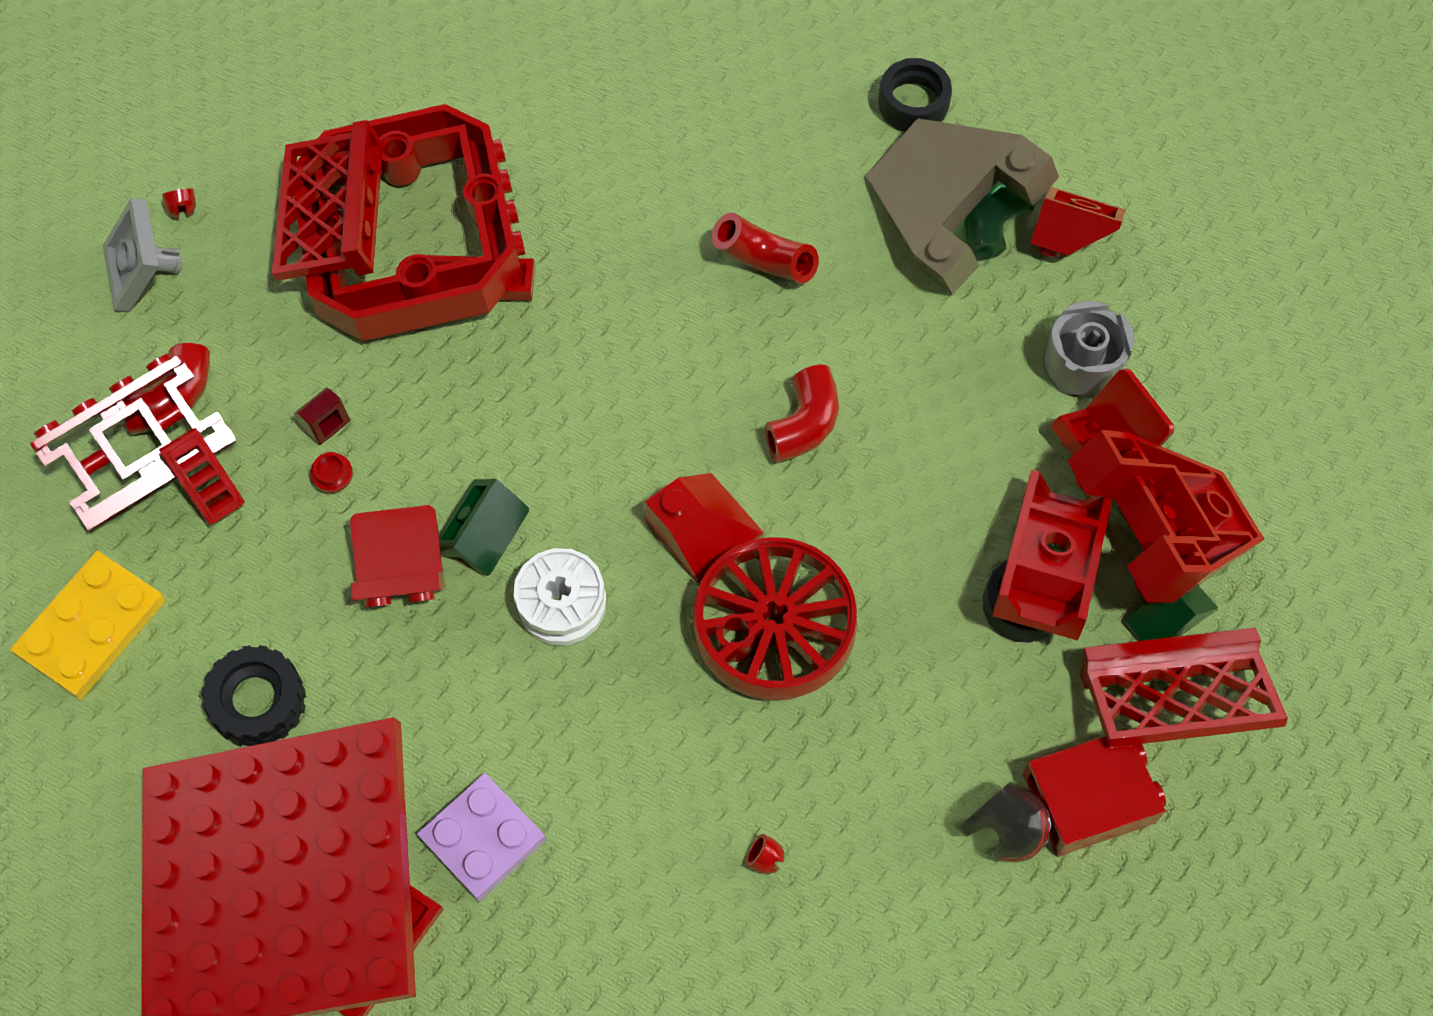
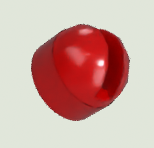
(179, 199)
(764, 854)

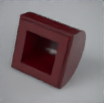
(322, 416)

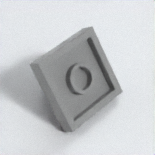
(133, 255)

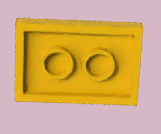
(88, 625)

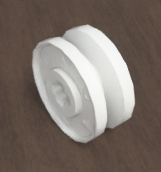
(565, 619)

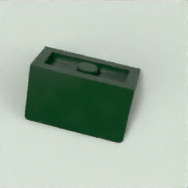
(483, 525)

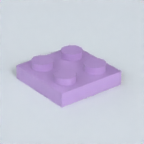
(482, 837)

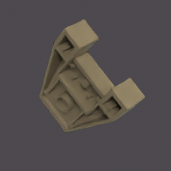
(938, 179)

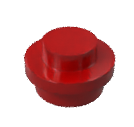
(331, 472)

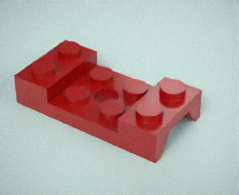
(1048, 586)

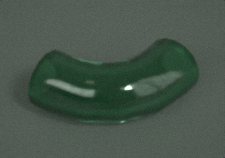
(987, 219)

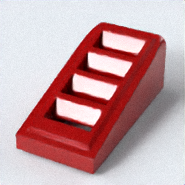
(221, 504)

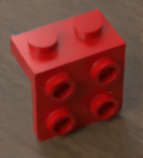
(1119, 406)
(396, 555)

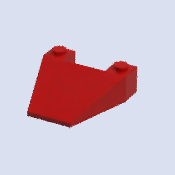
(1175, 506)

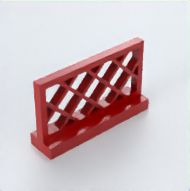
(360, 206)
(1174, 661)

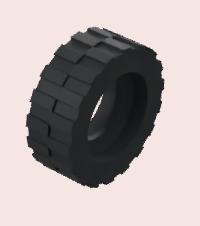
(230, 673)

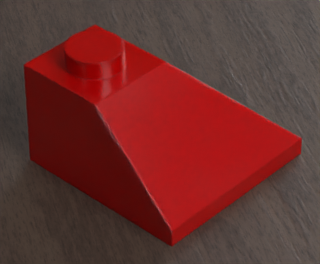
(1073, 222)
(698, 521)

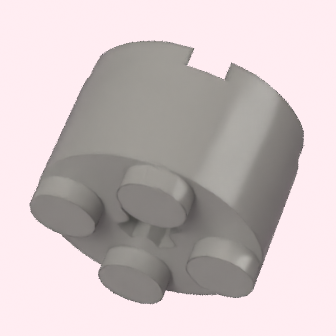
(1087, 348)

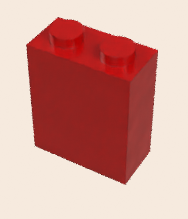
(1095, 793)

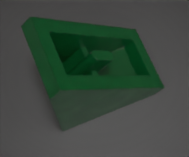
(1170, 619)

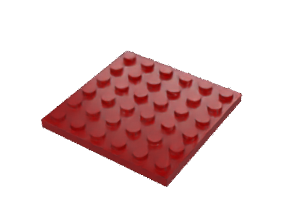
(278, 878)

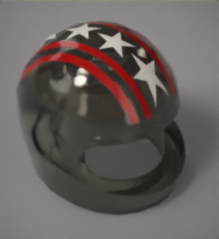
(1019, 821)

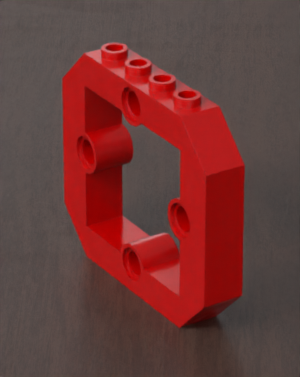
(445, 290)

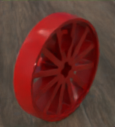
(783, 608)

